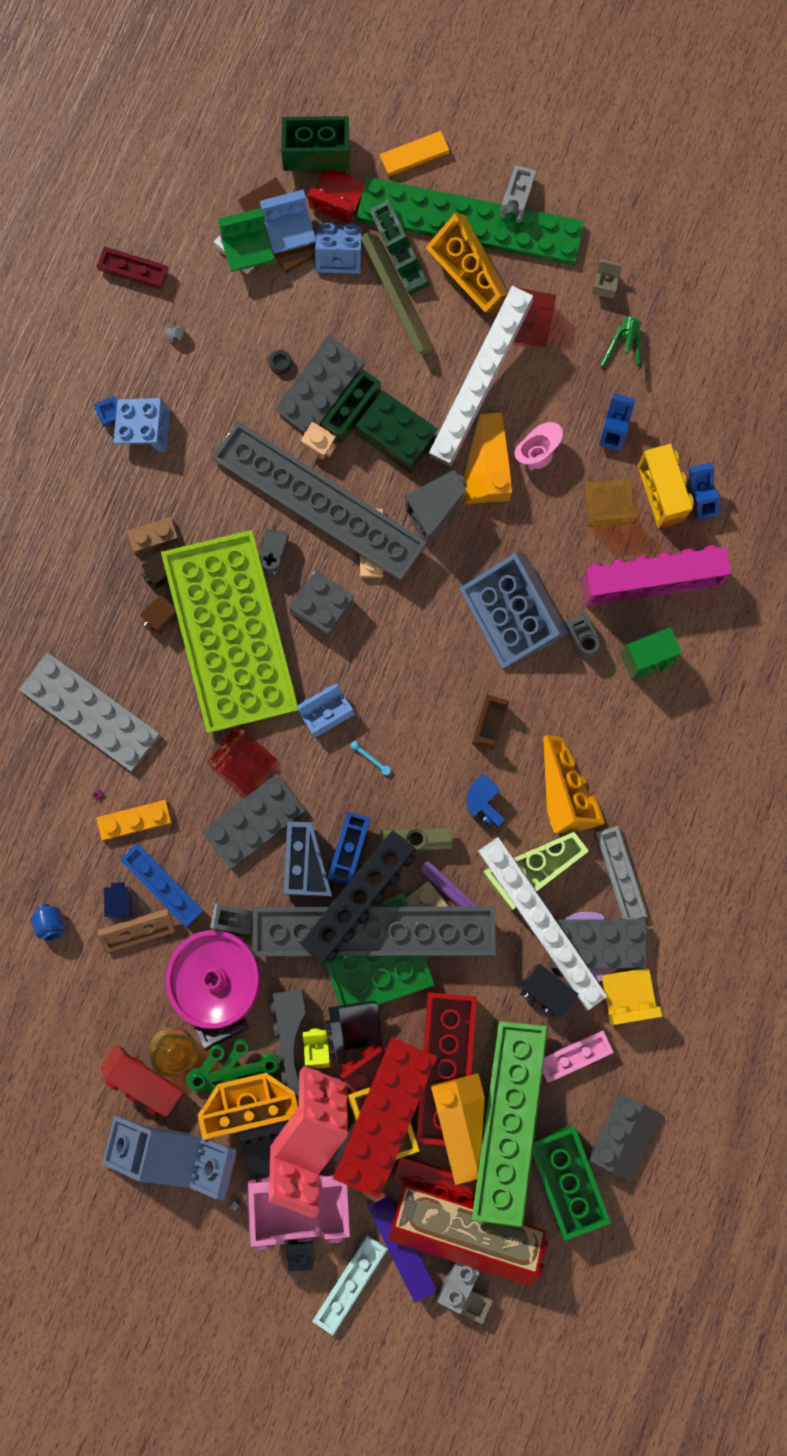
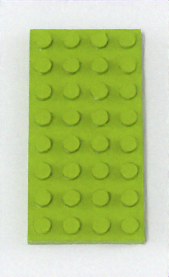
(229, 631)

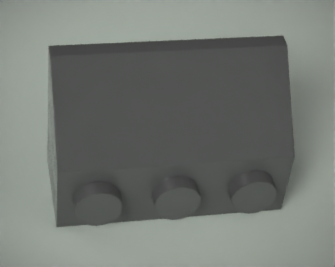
(623, 1136)

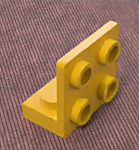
(630, 996)

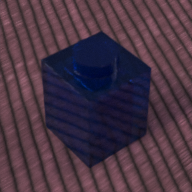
(117, 901)

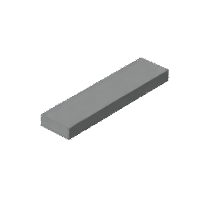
(620, 873)

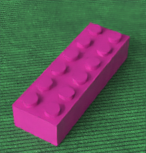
(655, 575)

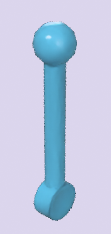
(384, 769)

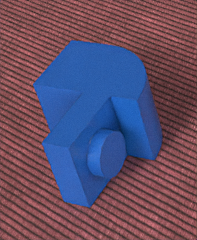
(616, 422)
(703, 491)
(477, 801)

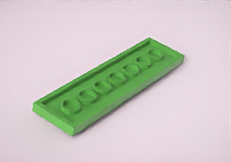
(510, 1124)

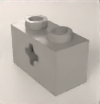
(457, 1286)

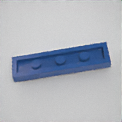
(162, 885)

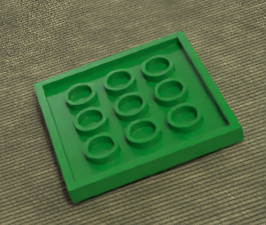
(378, 977)

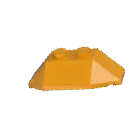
(246, 1105)

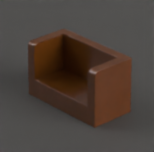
(490, 722)

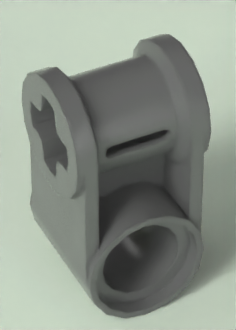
(273, 548)
(581, 631)

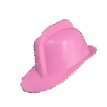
(538, 446)

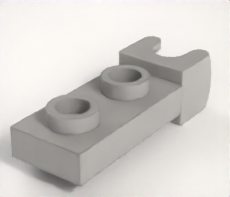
(517, 192)

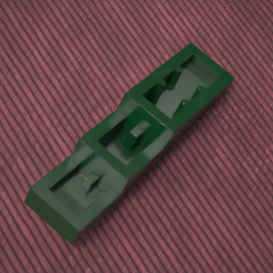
(399, 247)

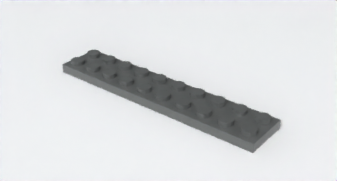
(319, 501)
(384, 933)

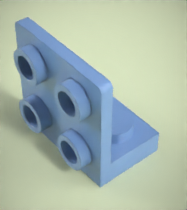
(287, 222)
(338, 248)
(142, 422)

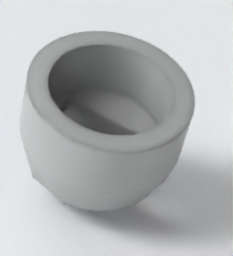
(174, 331)

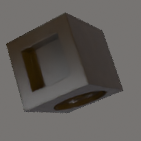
(155, 571)

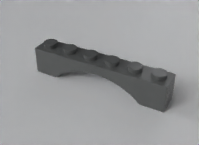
(290, 1012)

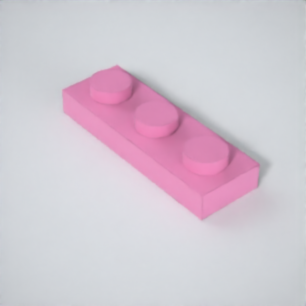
(576, 1056)

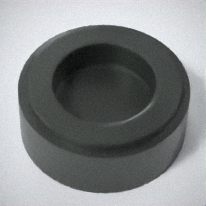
(280, 362)

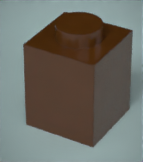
(158, 615)

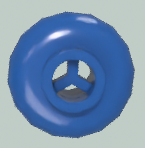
(47, 922)

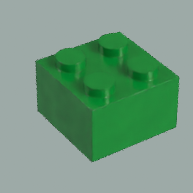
(651, 653)

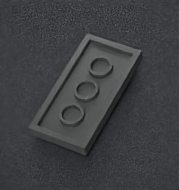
(320, 384)
(253, 821)
(607, 941)

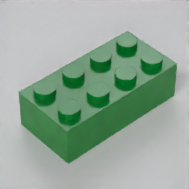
(569, 1183)

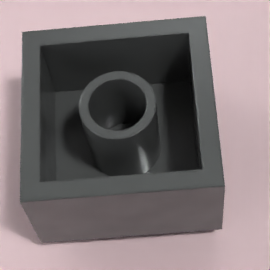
(322, 604)

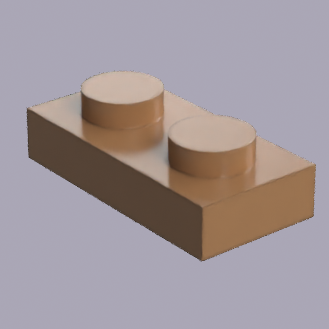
(152, 535)

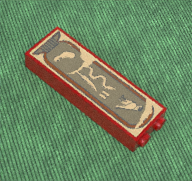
(448, 1231)

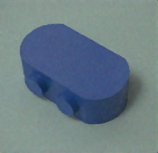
(349, 848)

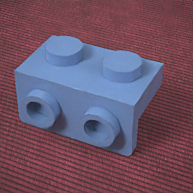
(325, 710)

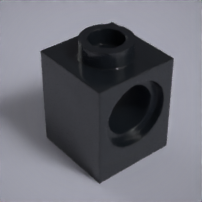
(300, 1255)

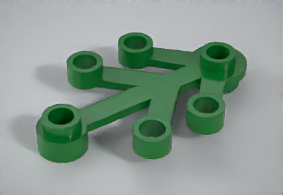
(228, 1071)

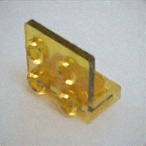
(610, 504)

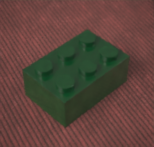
(315, 143)
(396, 431)

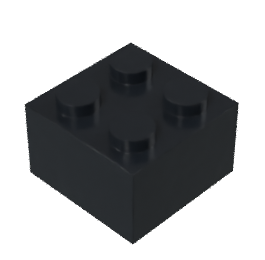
(548, 991)

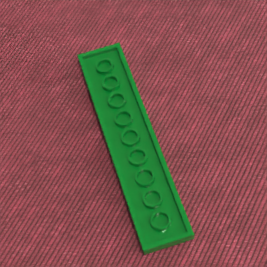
(428, 210)

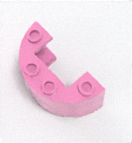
(275, 1224)

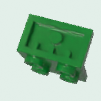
(245, 240)

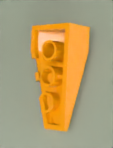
(488, 462)
(567, 798)
(461, 1121)

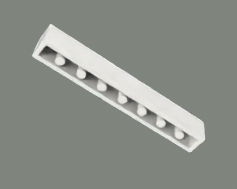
(481, 376)

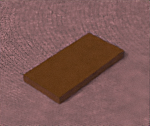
(288, 259)

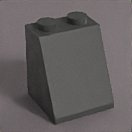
(435, 505)

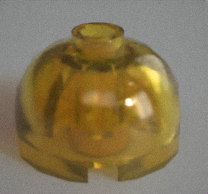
(172, 1051)

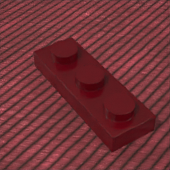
(132, 267)

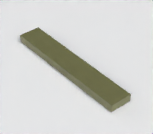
(397, 294)

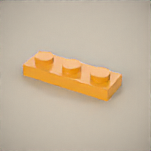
(134, 820)

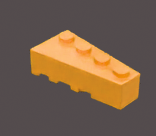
(467, 262)

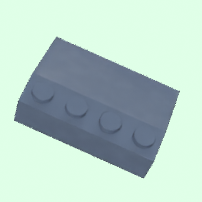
(513, 610)

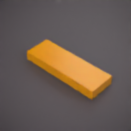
(414, 153)

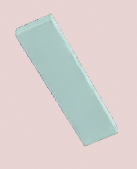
(350, 1285)

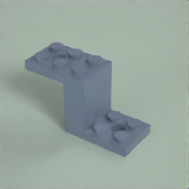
(169, 1157)

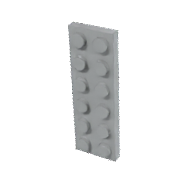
(89, 712)

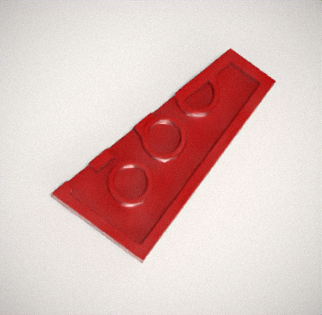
(433, 1180)

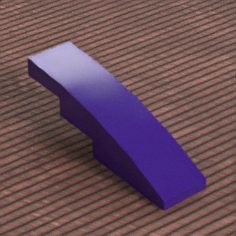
(406, 1259)

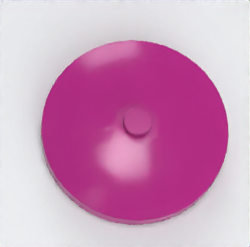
(213, 979)

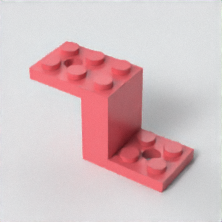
(308, 1142)

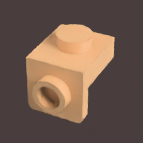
(319, 440)

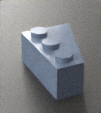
(303, 863)

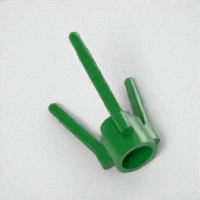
(629, 332)

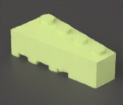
(542, 864)

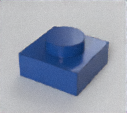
(106, 411)

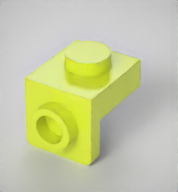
(316, 1049)

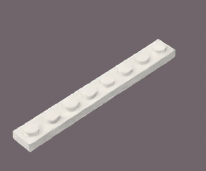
(542, 923)

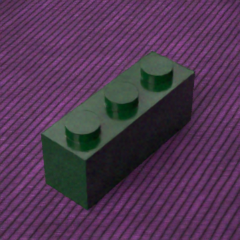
(352, 406)

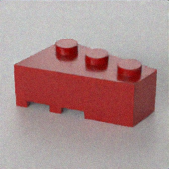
(140, 1082)

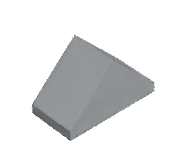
(231, 919)

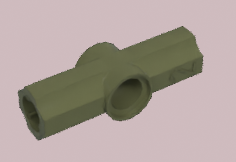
(432, 838)

